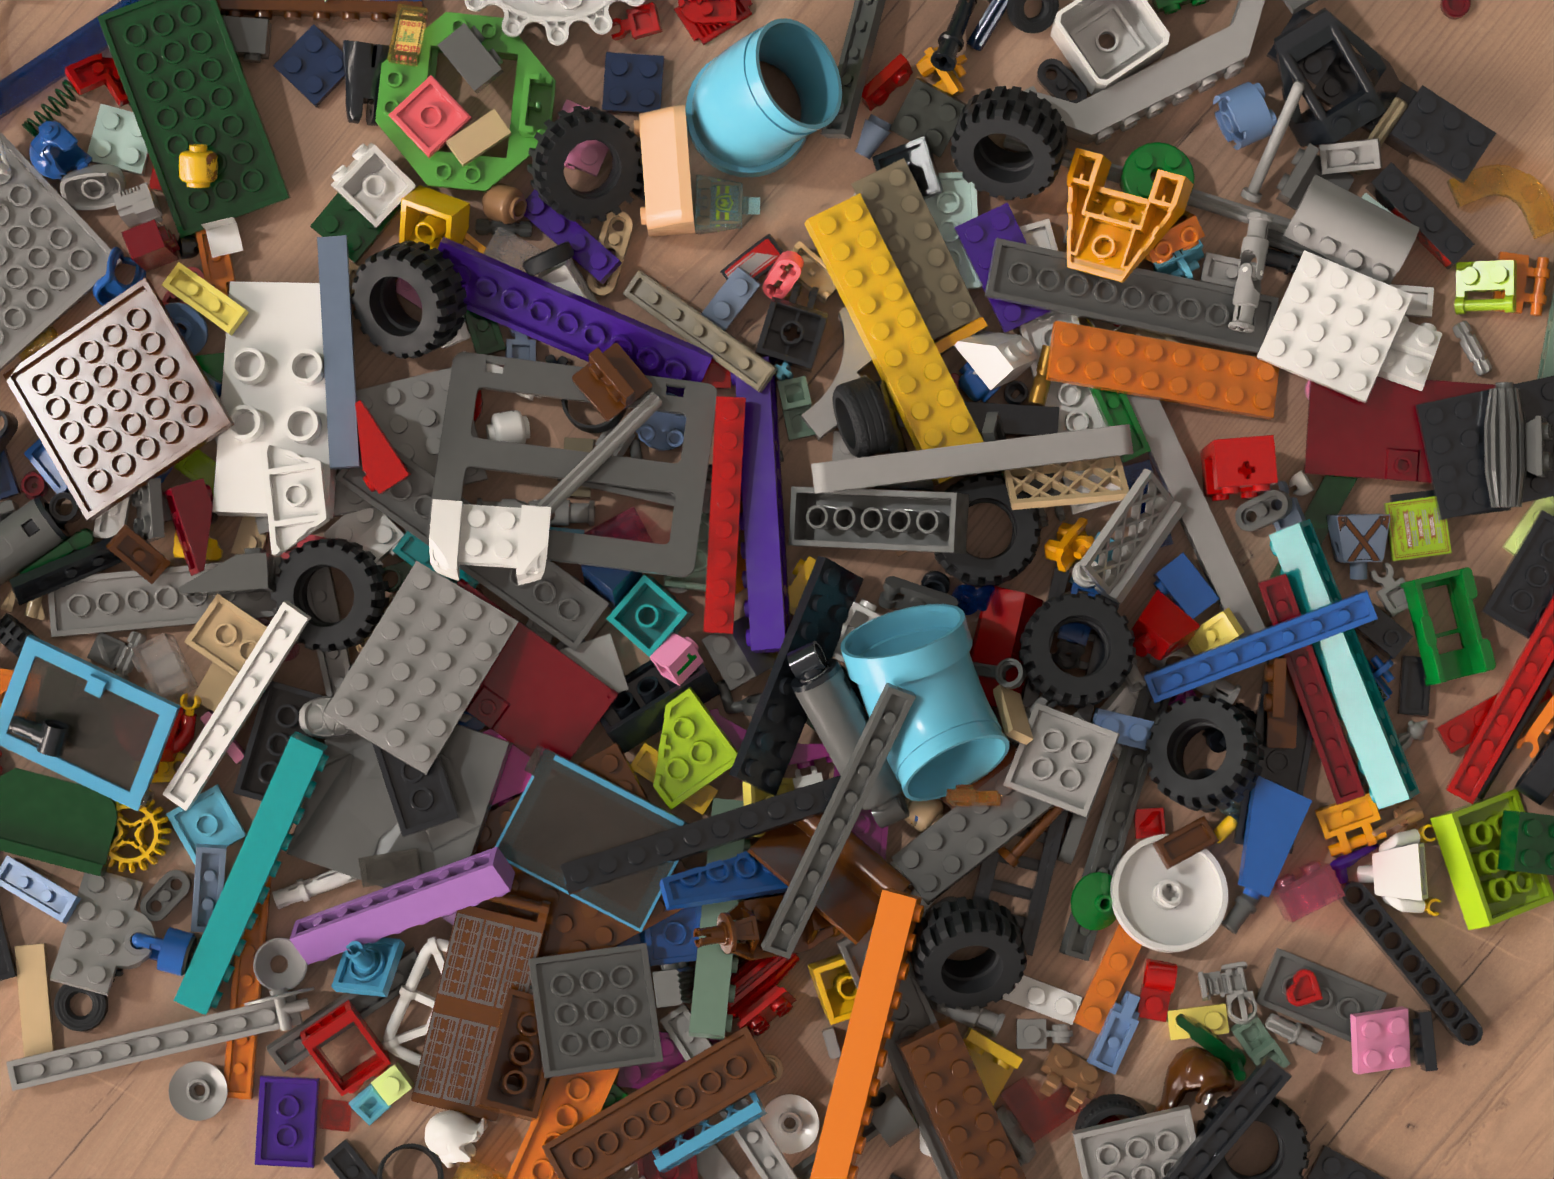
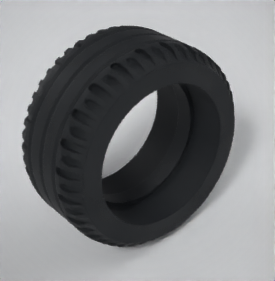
(862, 417)
(1107, 1106)

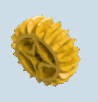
(141, 843)

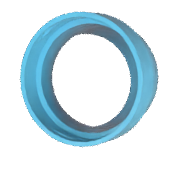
(736, 118)
(950, 726)

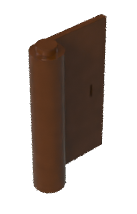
(854, 884)

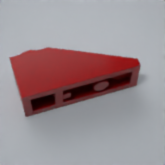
(379, 458)

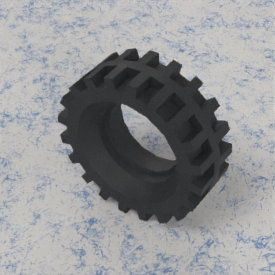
(553, 151)

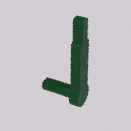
(1232, 1057)

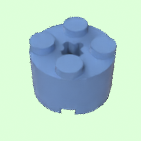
(1244, 114)

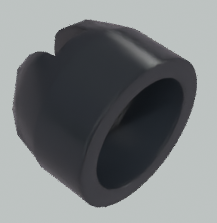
(188, 247)
(1011, 388)

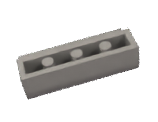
(1351, 231)

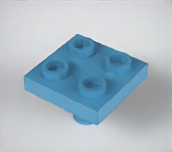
(368, 967)

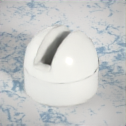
(1302, 482)

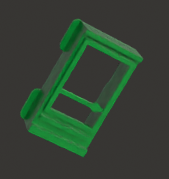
(1476, 652)

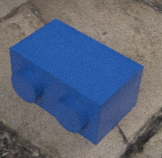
(1185, 586)

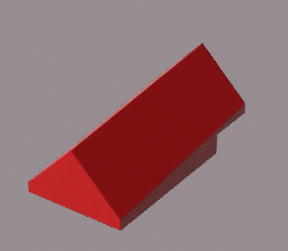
(1000, 634)

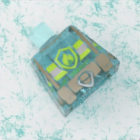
(721, 205)

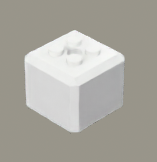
(1133, 25)

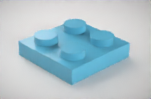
(207, 822)

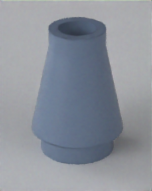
(872, 136)

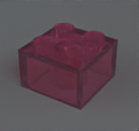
(1307, 890)

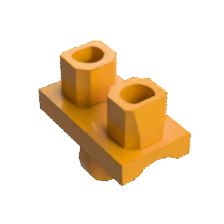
(949, 82)
(1071, 544)

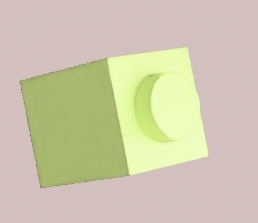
(393, 1084)

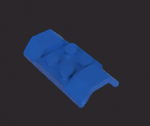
(671, 938)

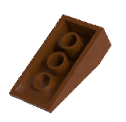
(514, 1067)

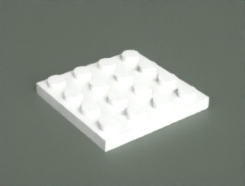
(1335, 326)

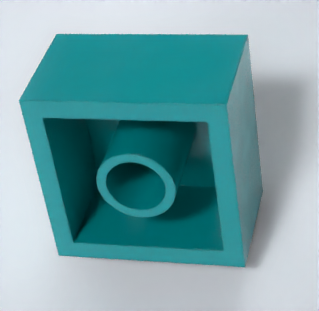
(649, 615)

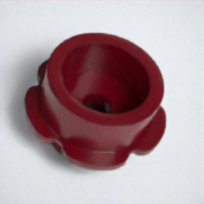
(27, 482)

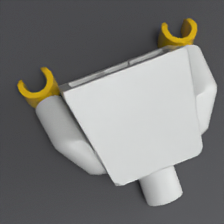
(1401, 872)

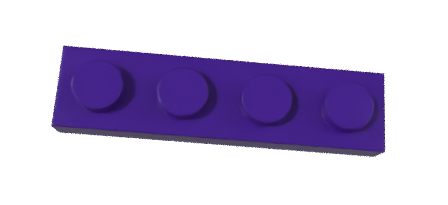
(587, 250)

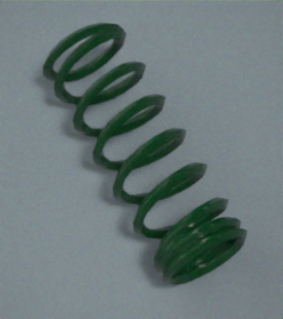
(29, 126)

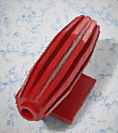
(757, 994)

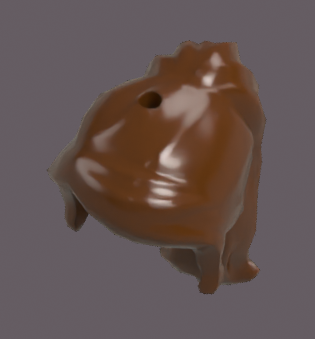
(1191, 1072)

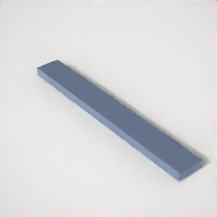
(338, 352)

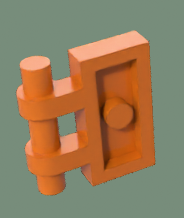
(1540, 274)

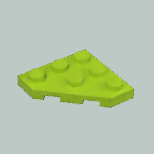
(690, 749)

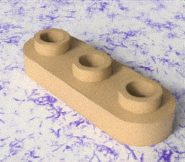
(616, 241)

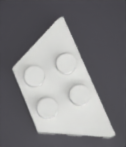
(293, 496)

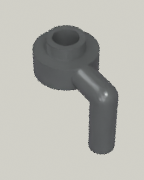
(747, 705)

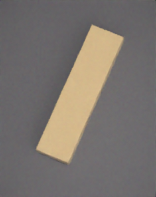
(34, 999)

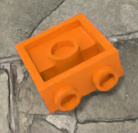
(1182, 235)

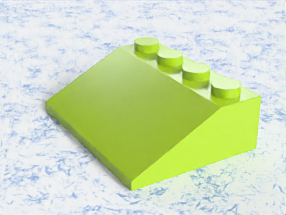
(1470, 849)

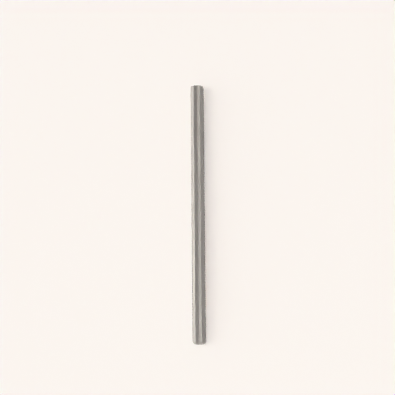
(1197, 198)

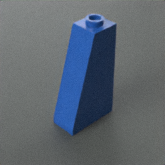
(1269, 834)

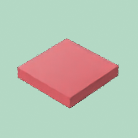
(430, 116)

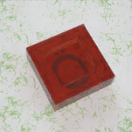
(336, 1115)

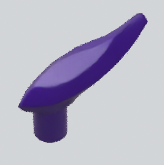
(1343, 862)

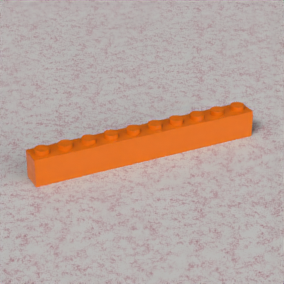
(866, 1036)

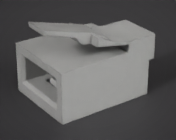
(138, 205)

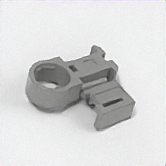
(1231, 983)

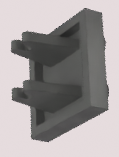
(150, 510)

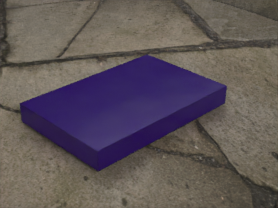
(287, 1121)

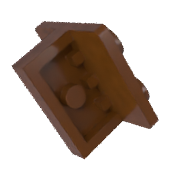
(611, 381)

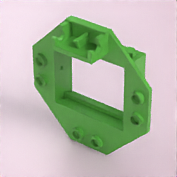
(530, 108)

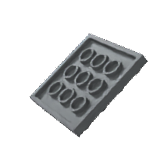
(595, 1010)

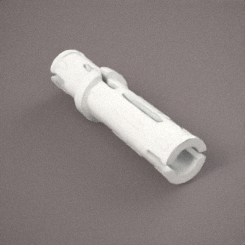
(310, 887)

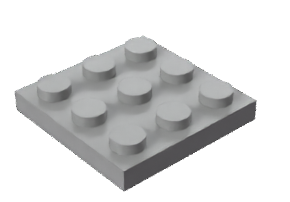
(1062, 761)

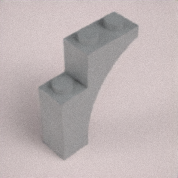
(855, 359)

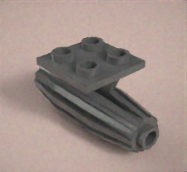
(1513, 446)

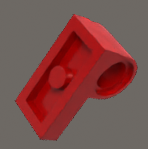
(1156, 989)

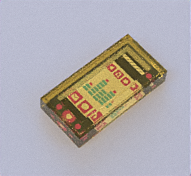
(407, 35)

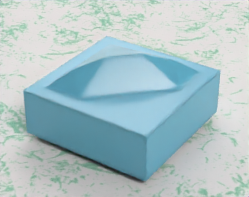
(369, 1104)

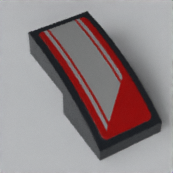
(756, 259)

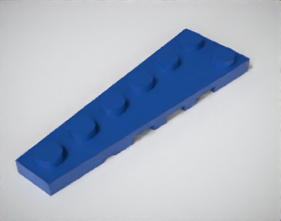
(720, 882)

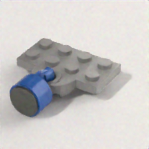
(113, 935)

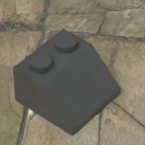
(735, 658)

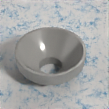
(291, 976)

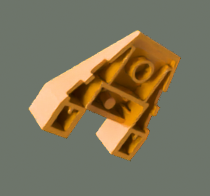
(1113, 229)

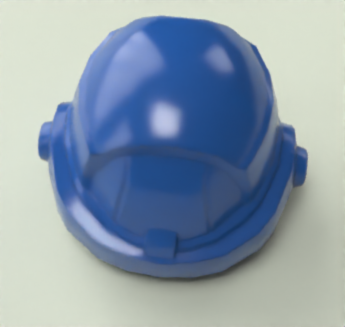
(56, 151)

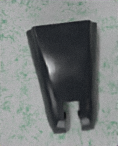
(362, 78)

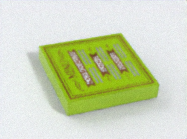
(1416, 529)

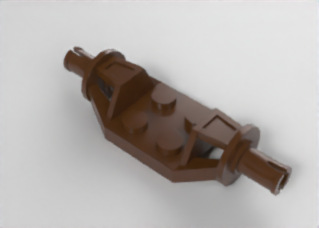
(755, 920)

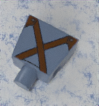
(1358, 540)

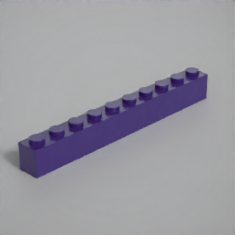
(763, 520)

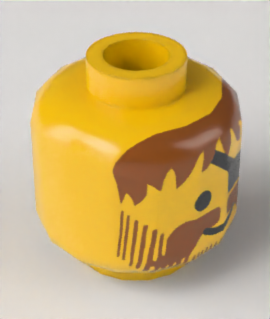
(198, 166)

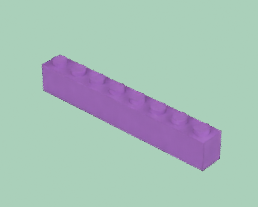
(403, 905)

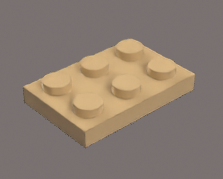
(226, 635)

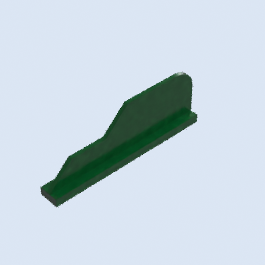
(56, 821)

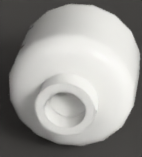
(508, 427)

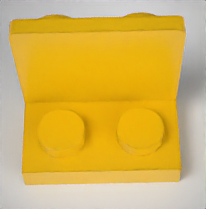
(992, 1061)

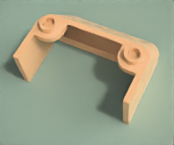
(666, 171)

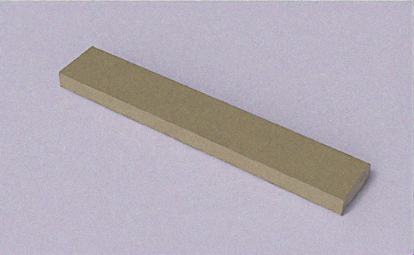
(700, 331)

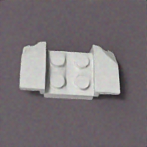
(489, 538)

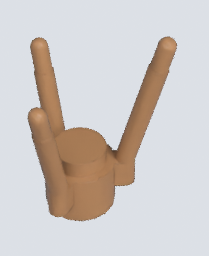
(1405, 815)

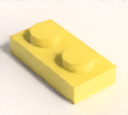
(1216, 632)
(1210, 1016)

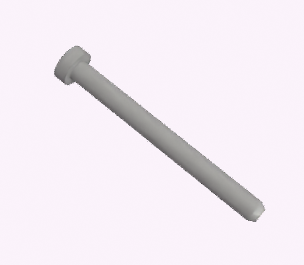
(1252, 192)

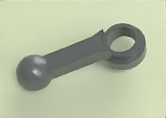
(999, 672)

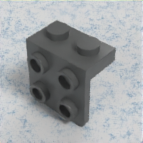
(1307, 164)

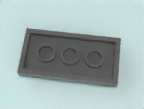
(1340, 995)

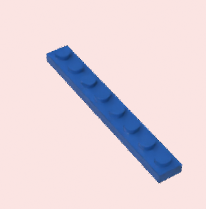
(1261, 646)

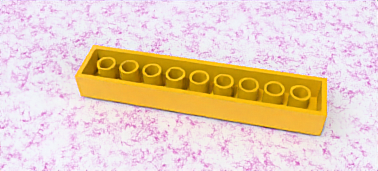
(891, 327)

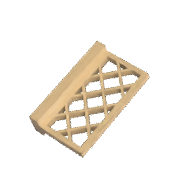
(1068, 495)

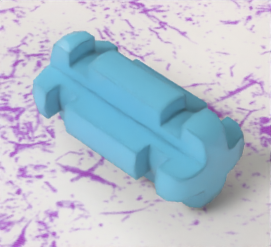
(784, 371)

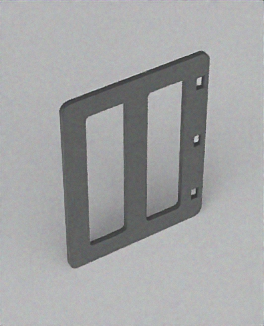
(682, 479)

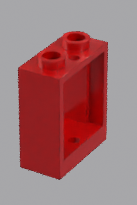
(327, 1027)

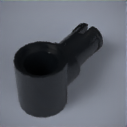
(48, 734)

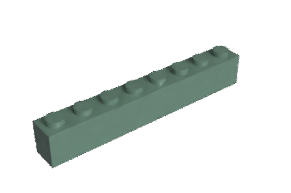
(713, 965)

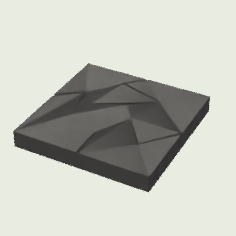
(355, 818)

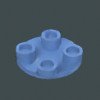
(663, 430)

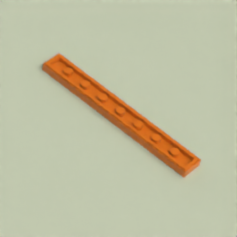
(241, 1052)

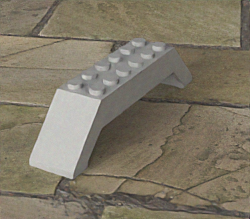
(1162, 82)

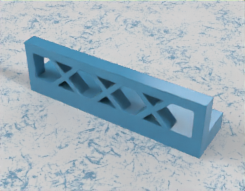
(710, 1136)

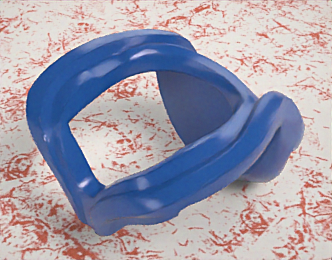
(108, 286)

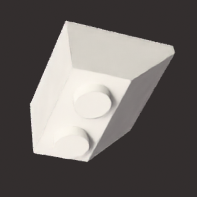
(997, 356)

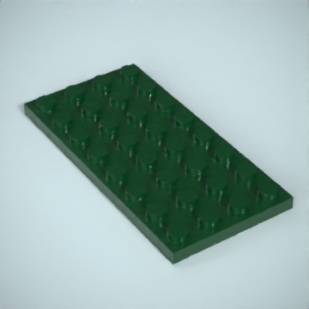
(193, 91)

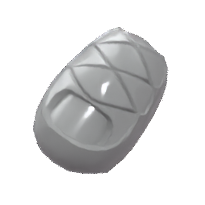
(92, 186)
(317, 724)

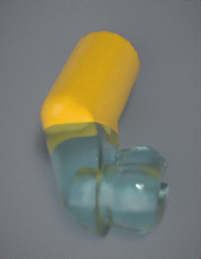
(1229, 823)

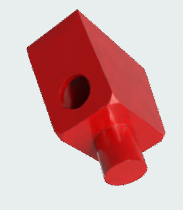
(1162, 628)

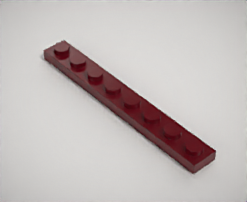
(1314, 696)

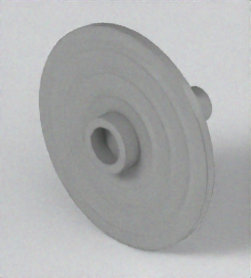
(283, 1007)

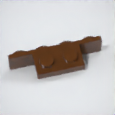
(1280, 705)

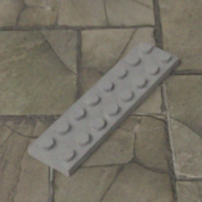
(131, 603)

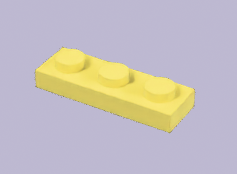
(205, 298)

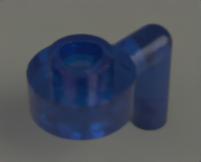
(977, 598)

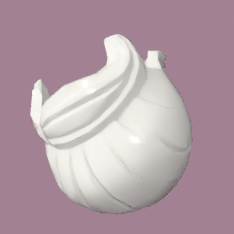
(452, 1135)

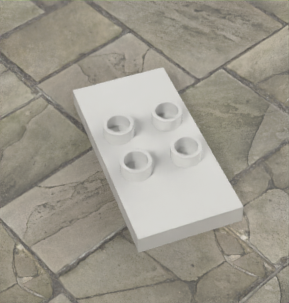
(271, 392)

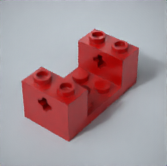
(1238, 467)

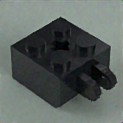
(786, 315)

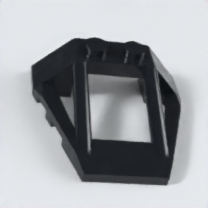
(1378, 85)

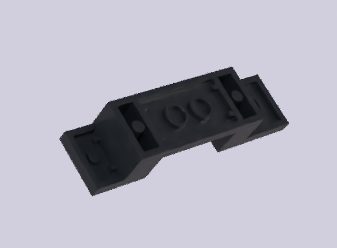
(1427, 126)

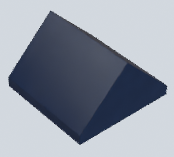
(610, 583)

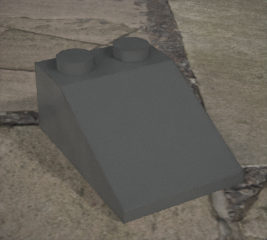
(237, 575)

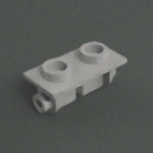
(1021, 1144)

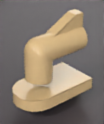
(33, 609)

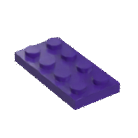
(978, 240)

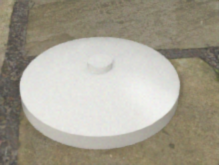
(1171, 906)

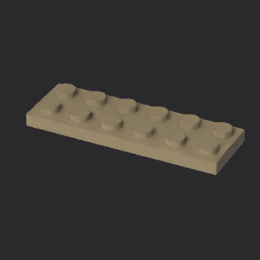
(917, 248)

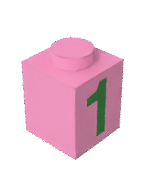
(677, 658)

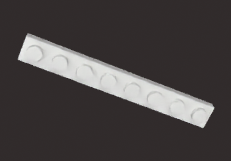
(236, 705)

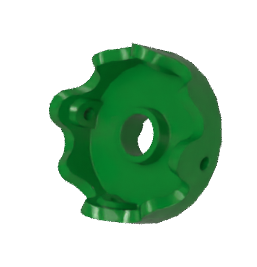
(1149, 158)

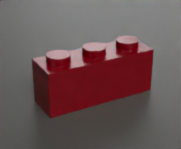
(151, 245)

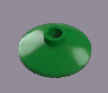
(1087, 899)

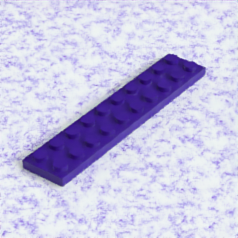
(569, 319)

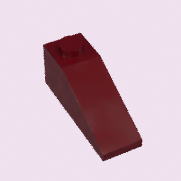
(191, 515)

